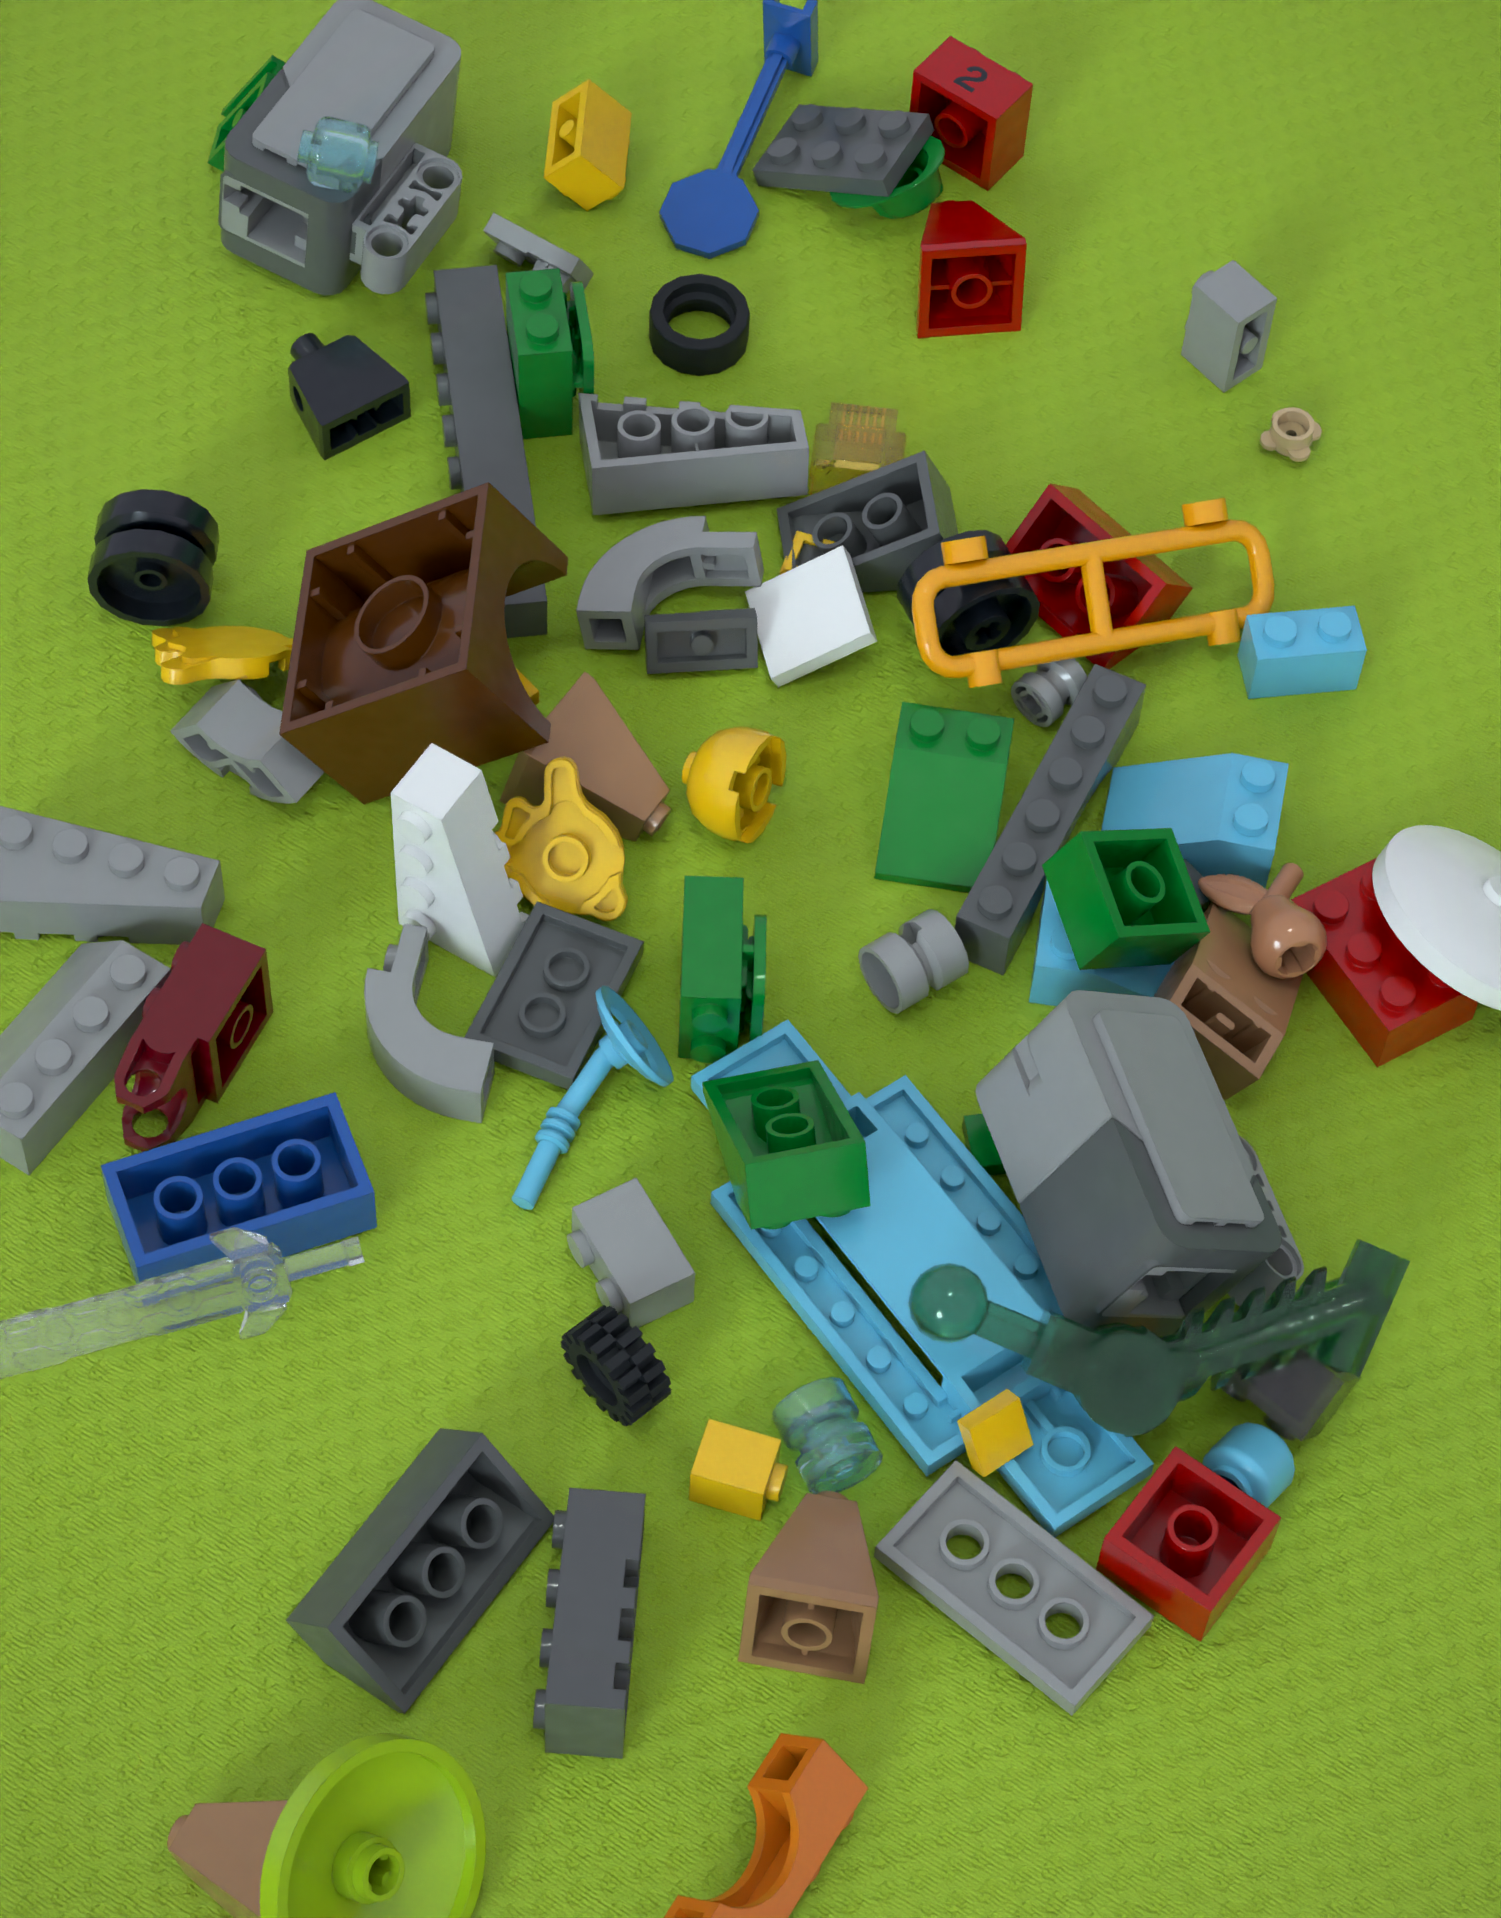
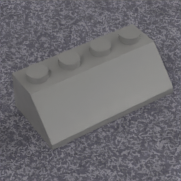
(69, 1045)

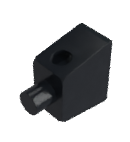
(344, 392)

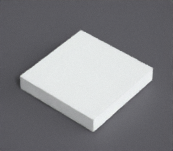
(811, 616)

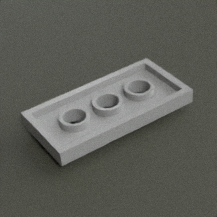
(1007, 1626)

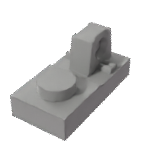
(518, 244)

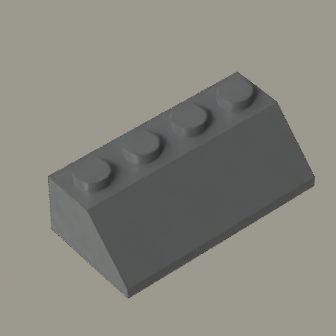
(422, 1568)

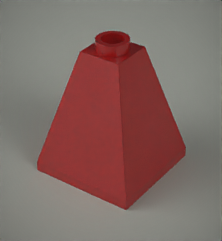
(969, 272)

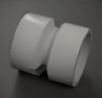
(906, 963)

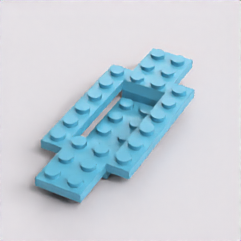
(927, 1211)

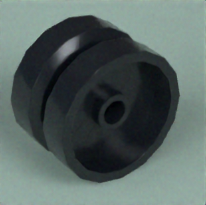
(153, 557)
(974, 614)

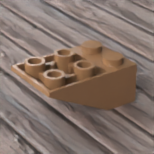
(1230, 1001)

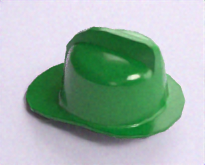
(914, 191)

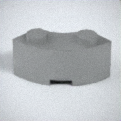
(241, 735)

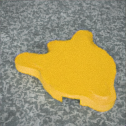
(218, 653)
(565, 848)

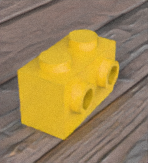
(588, 145)

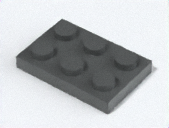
(843, 150)
(545, 997)

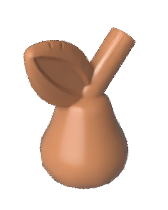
(1283, 935)

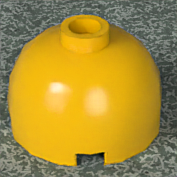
(732, 781)

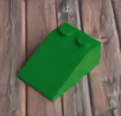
(943, 796)
(788, 1145)

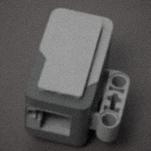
(367, 70)
(1132, 1166)

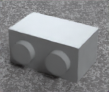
(1228, 325)
(631, 1254)

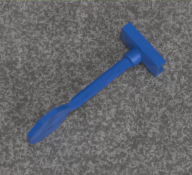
(714, 207)

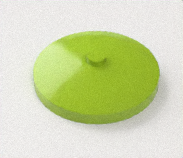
(378, 1835)

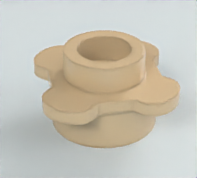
(1291, 433)

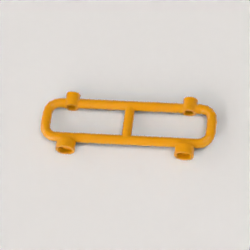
(968, 563)

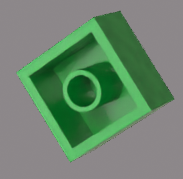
(1125, 898)

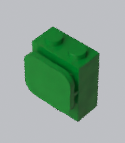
(548, 350)
(719, 969)

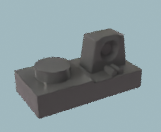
(701, 641)

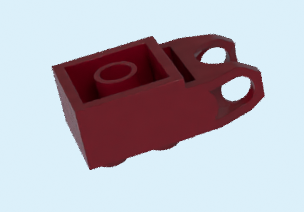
(194, 1033)

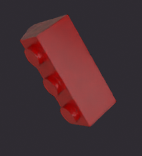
(1137, 587)

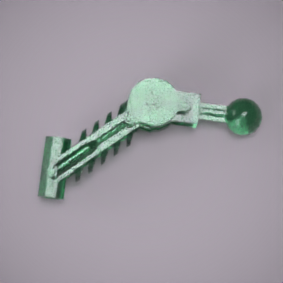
(1135, 1378)

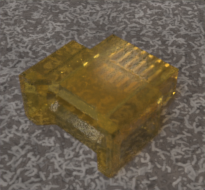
(854, 444)

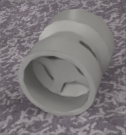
(1044, 693)

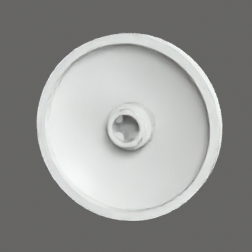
(1445, 906)

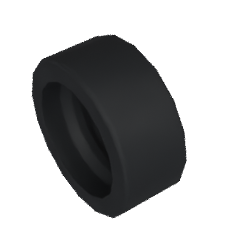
(703, 294)

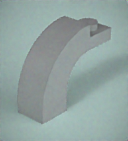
(655, 565)
(419, 1060)

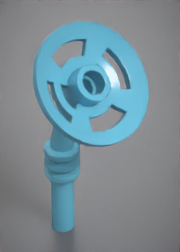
(623, 1044)

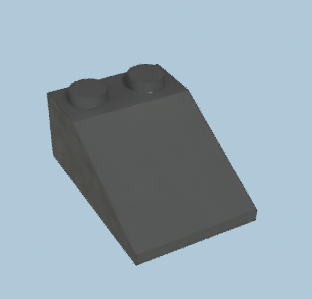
(878, 518)

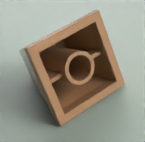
(609, 761)
(813, 1594)
(225, 1850)

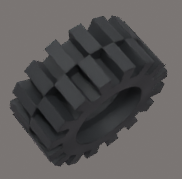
(616, 1365)

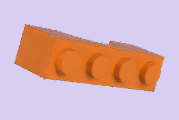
(801, 1807)

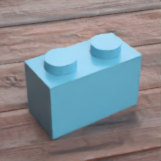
(1301, 652)

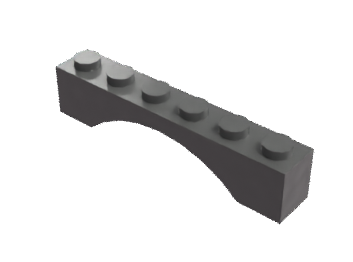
(1075, 764)

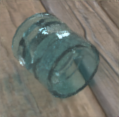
(824, 1429)

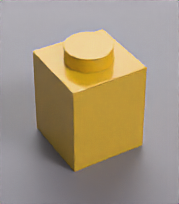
(737, 1470)

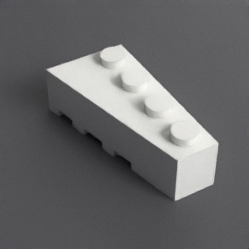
(453, 861)

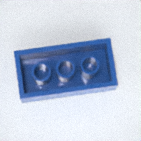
(271, 1175)

